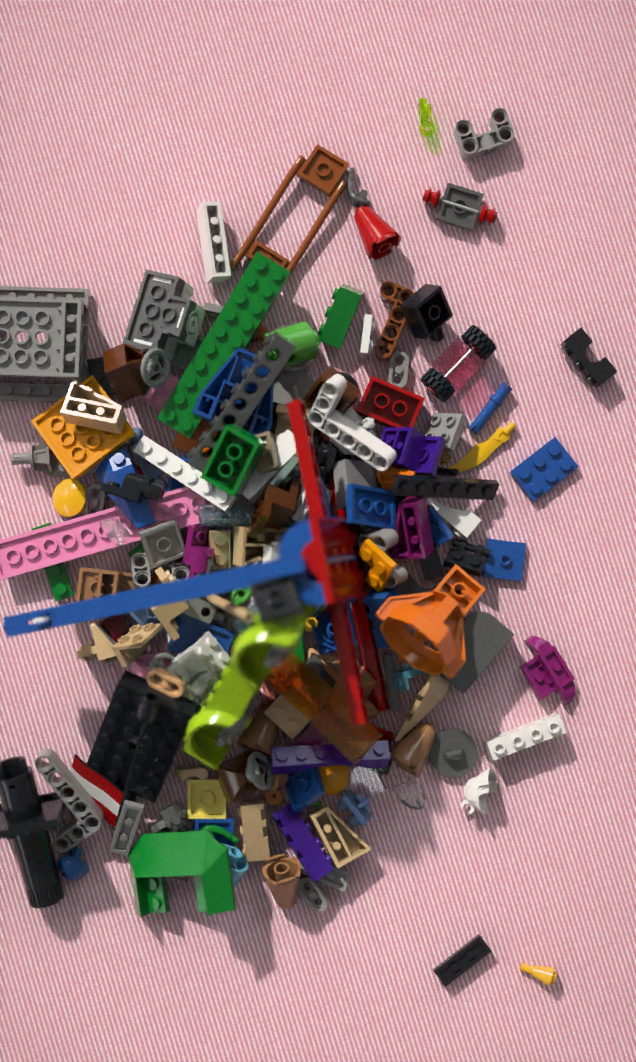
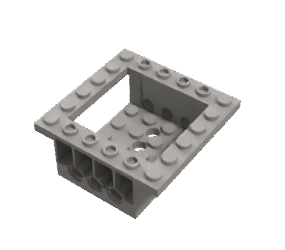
(63, 355)

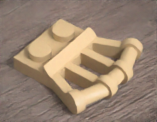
(222, 543)

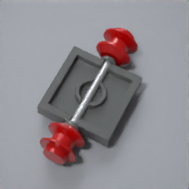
(459, 206)

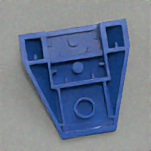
(220, 388)

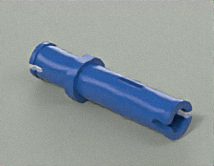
(492, 405)

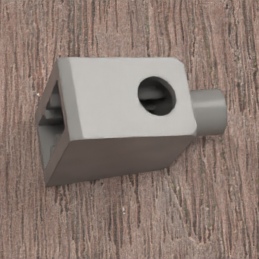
(196, 606)

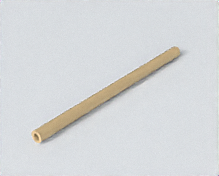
(230, 607)

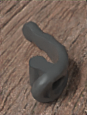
(356, 201)

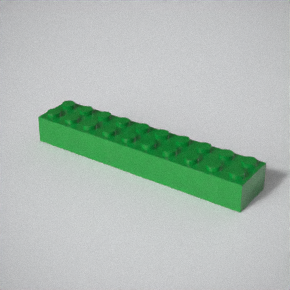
(232, 329)

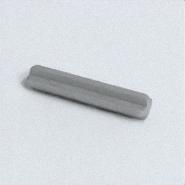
(393, 694)

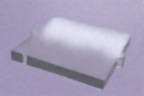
(366, 781)

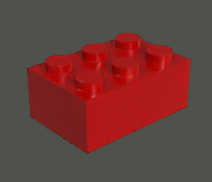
(389, 404)

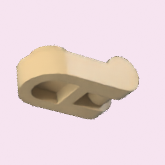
(184, 773)

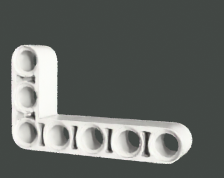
(345, 431)

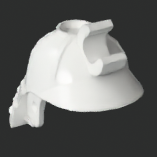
(478, 789)

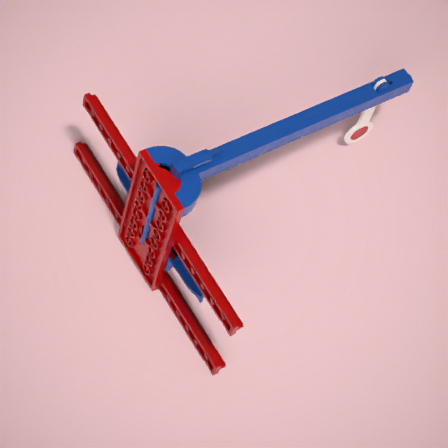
(316, 552)

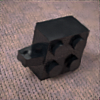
(427, 312)

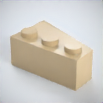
(251, 549)
(254, 830)
(337, 837)

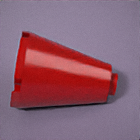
(375, 233)

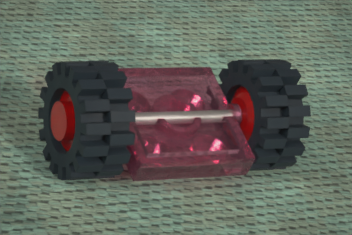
(458, 363)

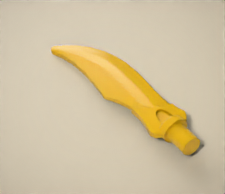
(483, 450)

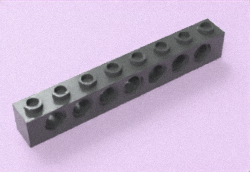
(252, 398)

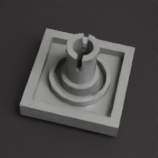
(447, 426)

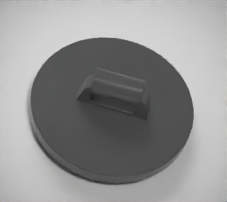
(453, 753)

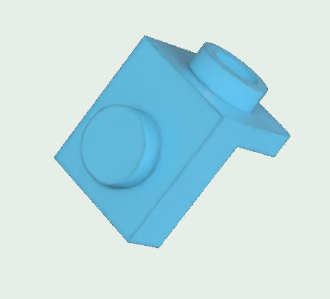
(401, 677)

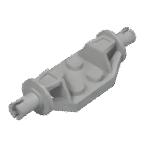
(43, 454)

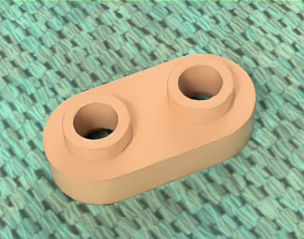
(166, 682)

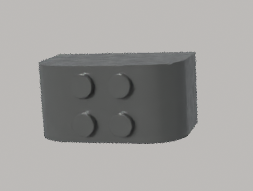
(483, 641)

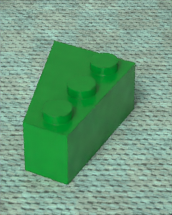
(340, 315)

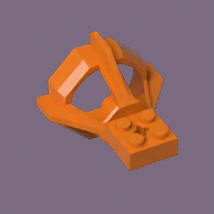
(434, 616)

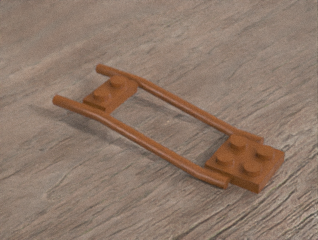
(321, 171)

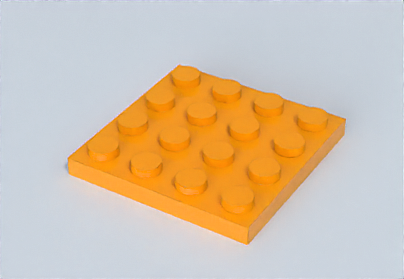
(75, 445)

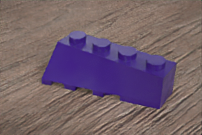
(303, 843)

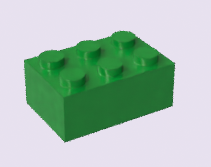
(233, 460)

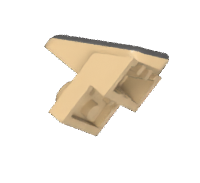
(102, 647)

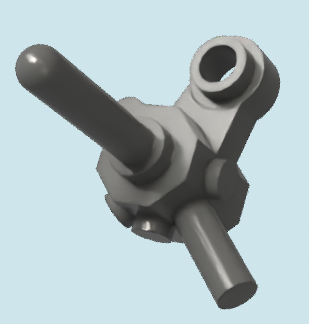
(173, 818)

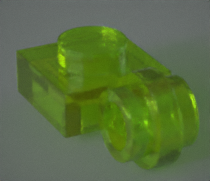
(424, 112)

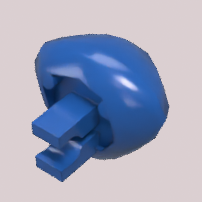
(71, 866)

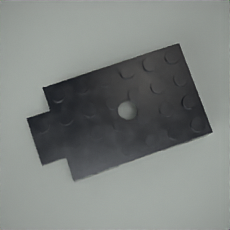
(114, 751)

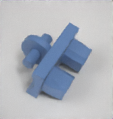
(357, 805)

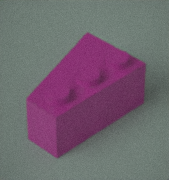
(413, 530)

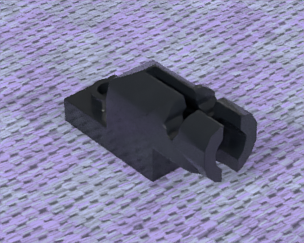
(135, 487)

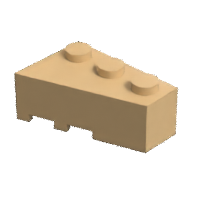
(92, 410)

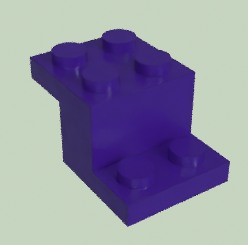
(414, 449)

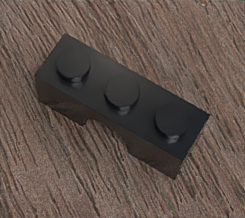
(595, 372)

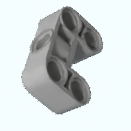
(486, 142)
(385, 539)
(145, 572)

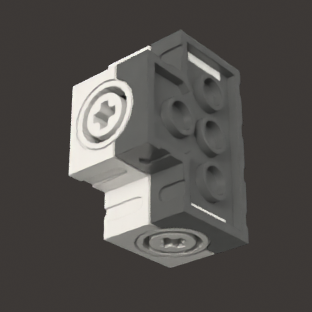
(163, 315)

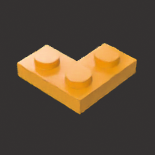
(380, 563)

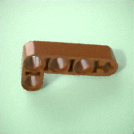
(391, 324)

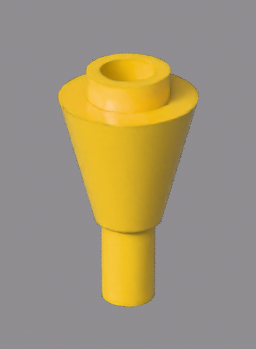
(542, 973)

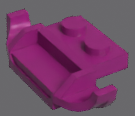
(548, 671)

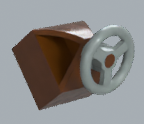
(131, 370)
(243, 775)

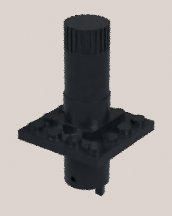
(27, 822)

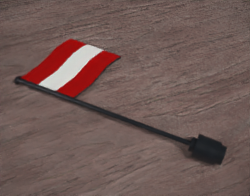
(102, 789)

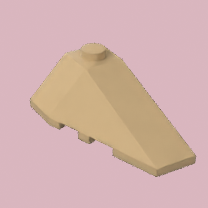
(428, 696)

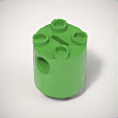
(304, 339)

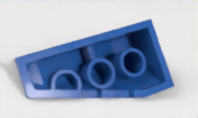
(114, 469)

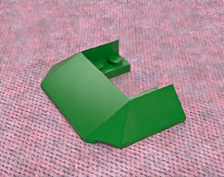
(181, 854)

